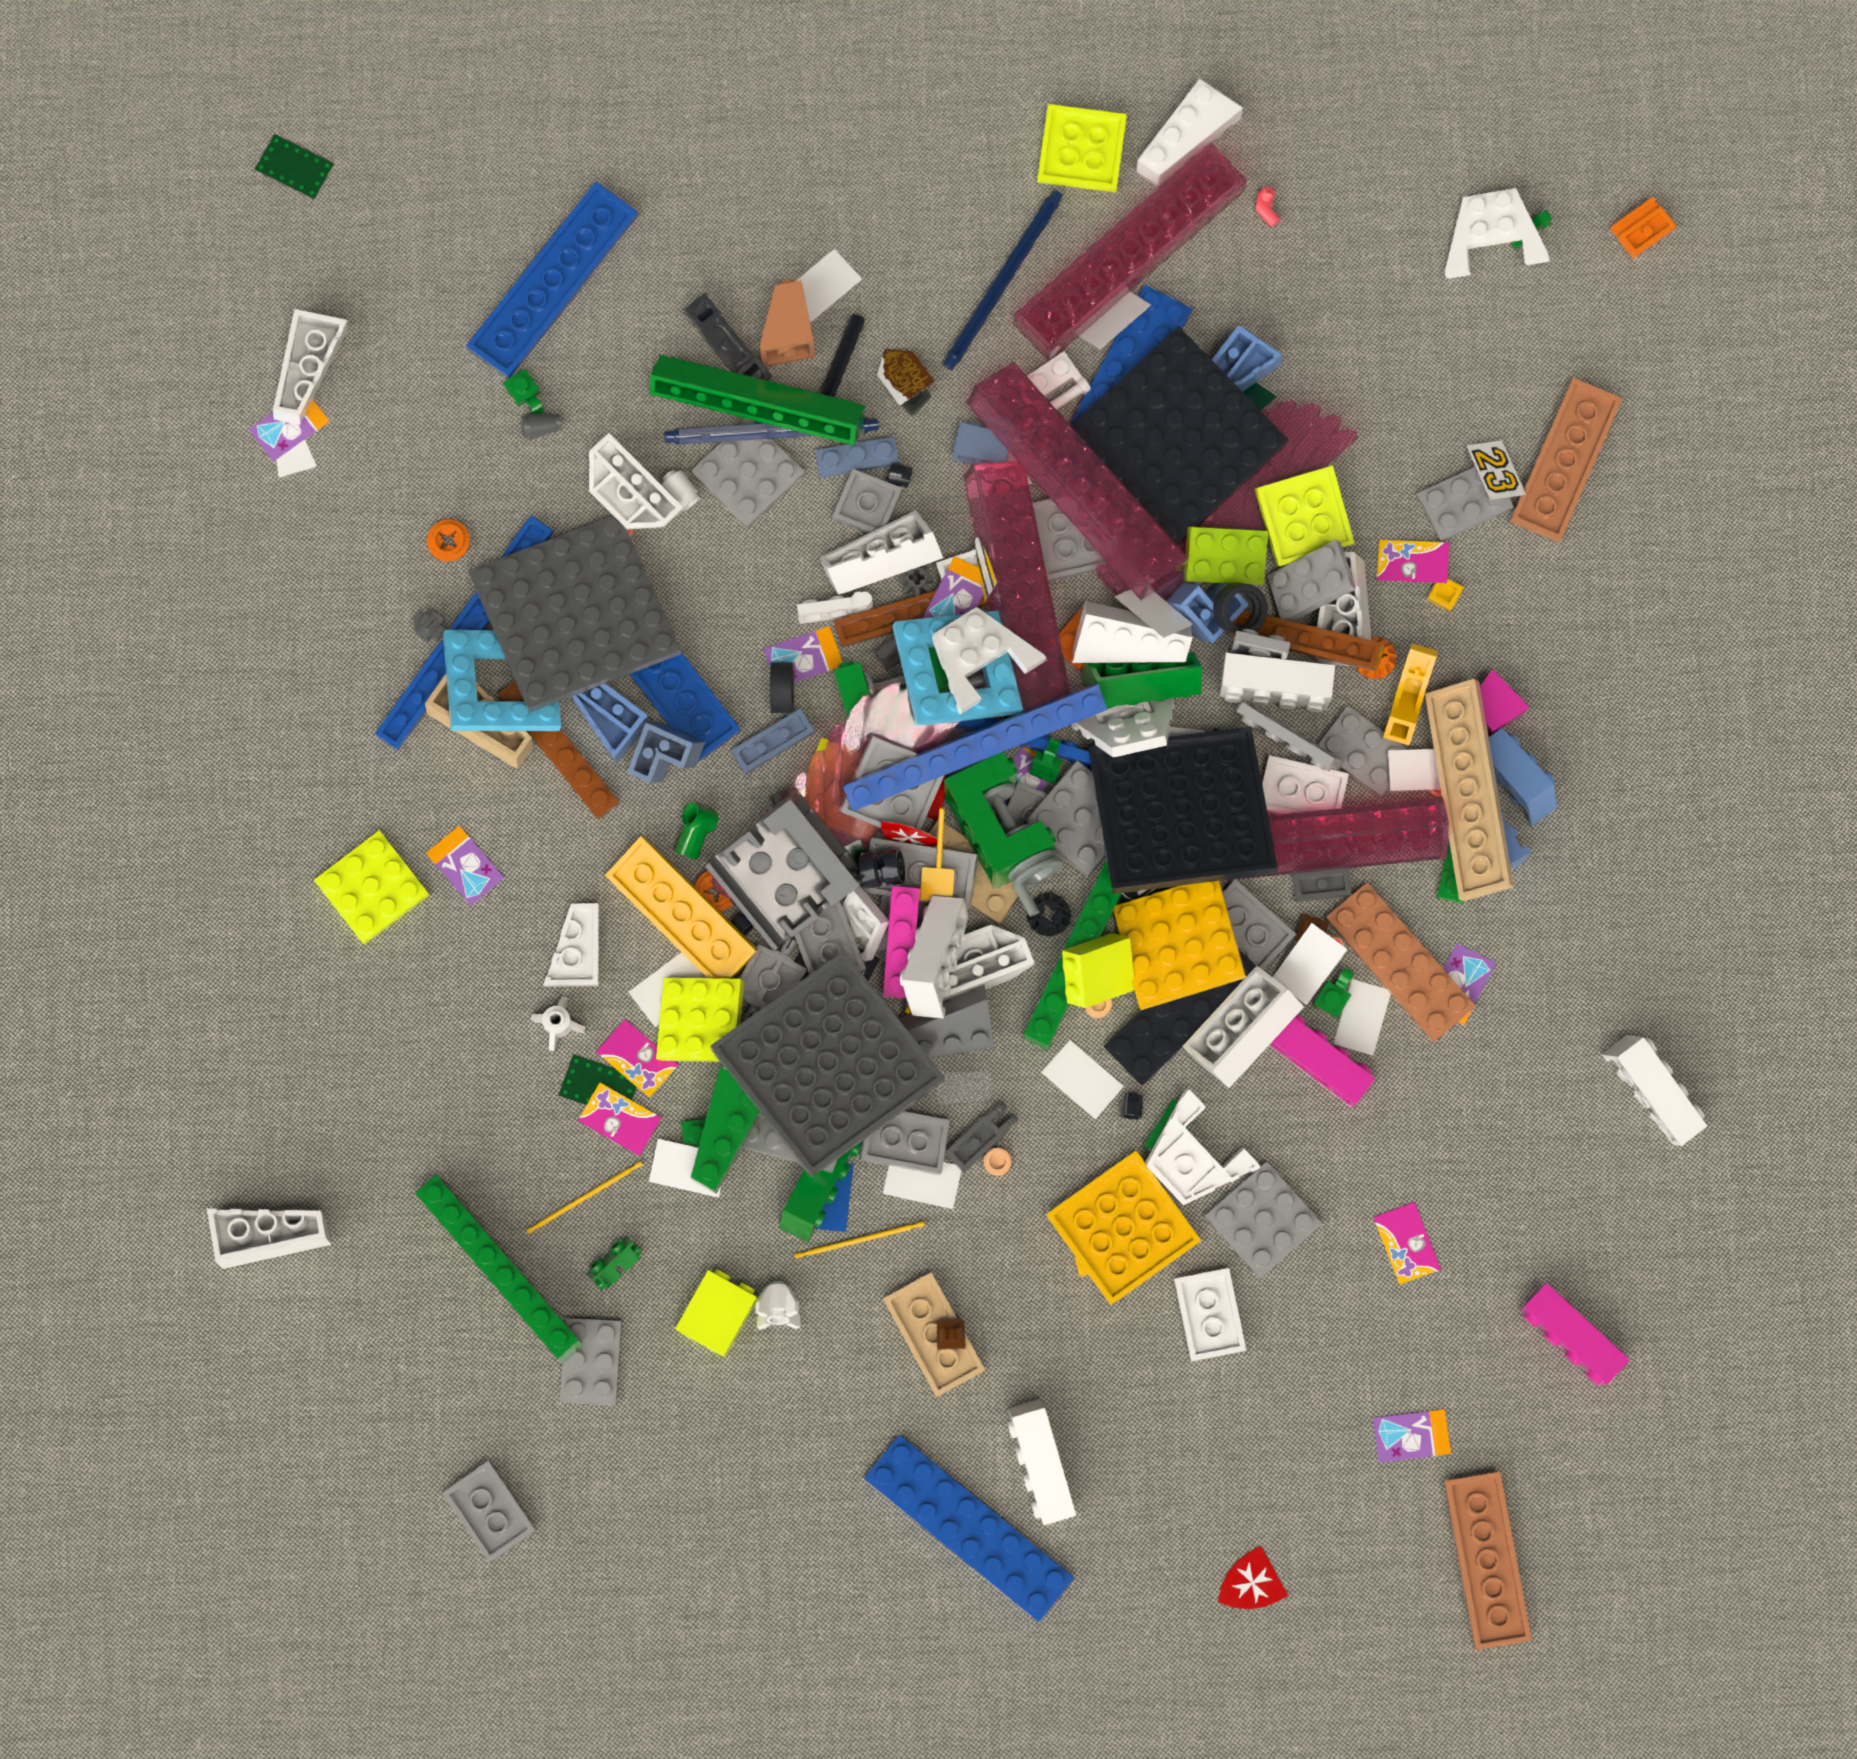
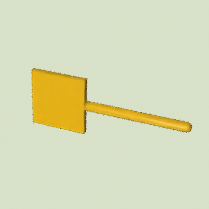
(937, 880)

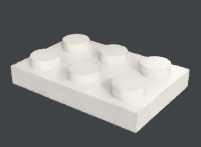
(1301, 787)
(1210, 1314)

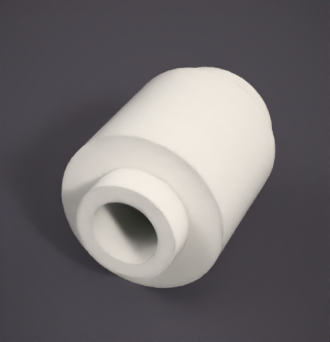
(680, 488)

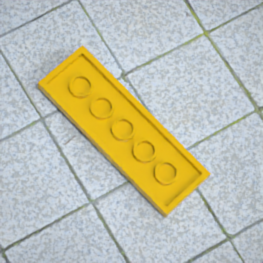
(681, 911)

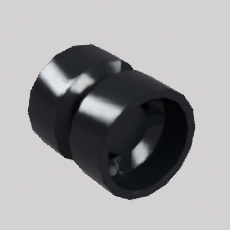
(886, 868)

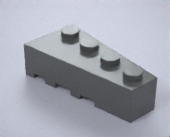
(962, 1030)

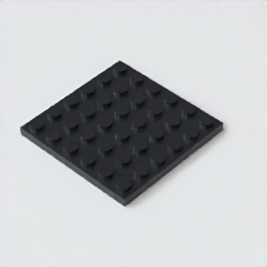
(1179, 434)
(1184, 812)

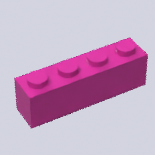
(901, 936)
(1323, 1061)
(1575, 1335)

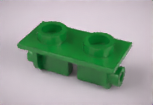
(621, 1255)

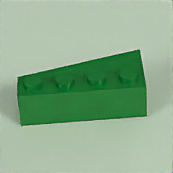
(1144, 681)
(724, 1133)
(811, 1196)

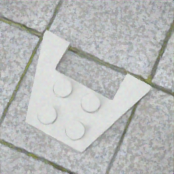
(1490, 221)
(974, 643)
(1130, 734)
(1185, 1164)

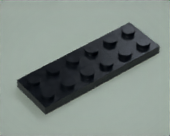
(1162, 1030)

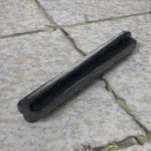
(842, 355)

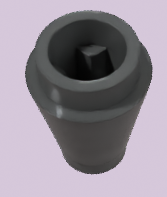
(539, 425)

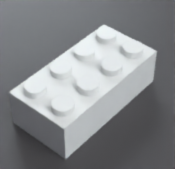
(1277, 682)
(1243, 1026)

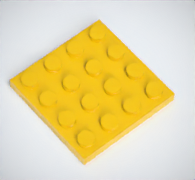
(1180, 942)
(1123, 1228)

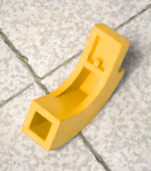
(1410, 694)

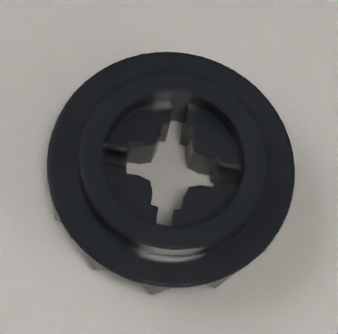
(1061, 918)

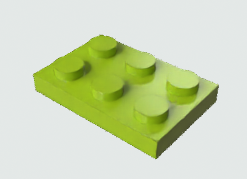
(1225, 555)

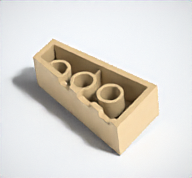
(507, 745)

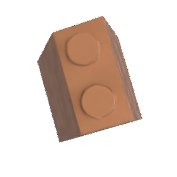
(787, 327)

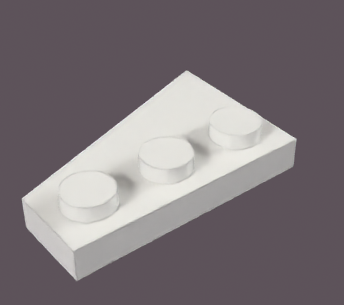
(577, 953)

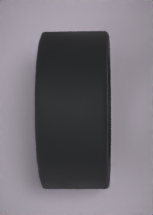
(1221, 607)
(782, 687)

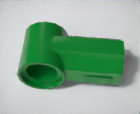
(697, 823)

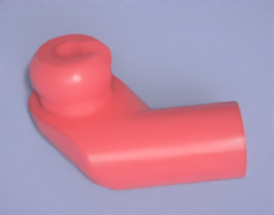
(1264, 206)

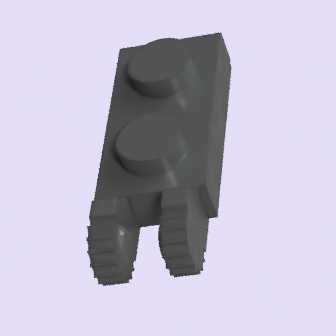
(979, 1139)

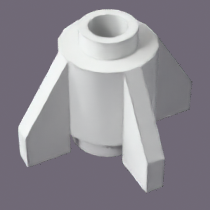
(560, 1029)
(777, 1306)

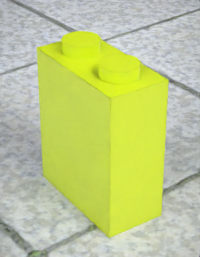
(1098, 970)
(717, 1312)

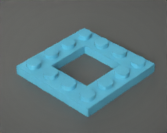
(929, 705)
(472, 715)

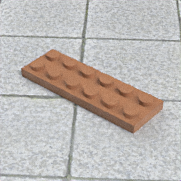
(1566, 460)
(1400, 962)
(1487, 1561)

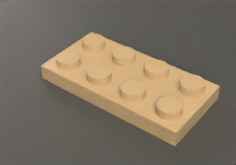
(986, 900)
(916, 1314)

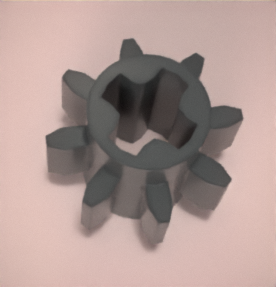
(909, 580)
(429, 625)

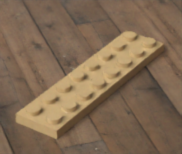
(1469, 790)

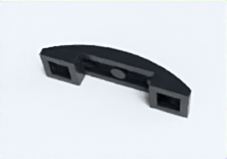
(724, 340)

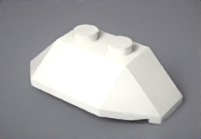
(628, 488)
(988, 959)

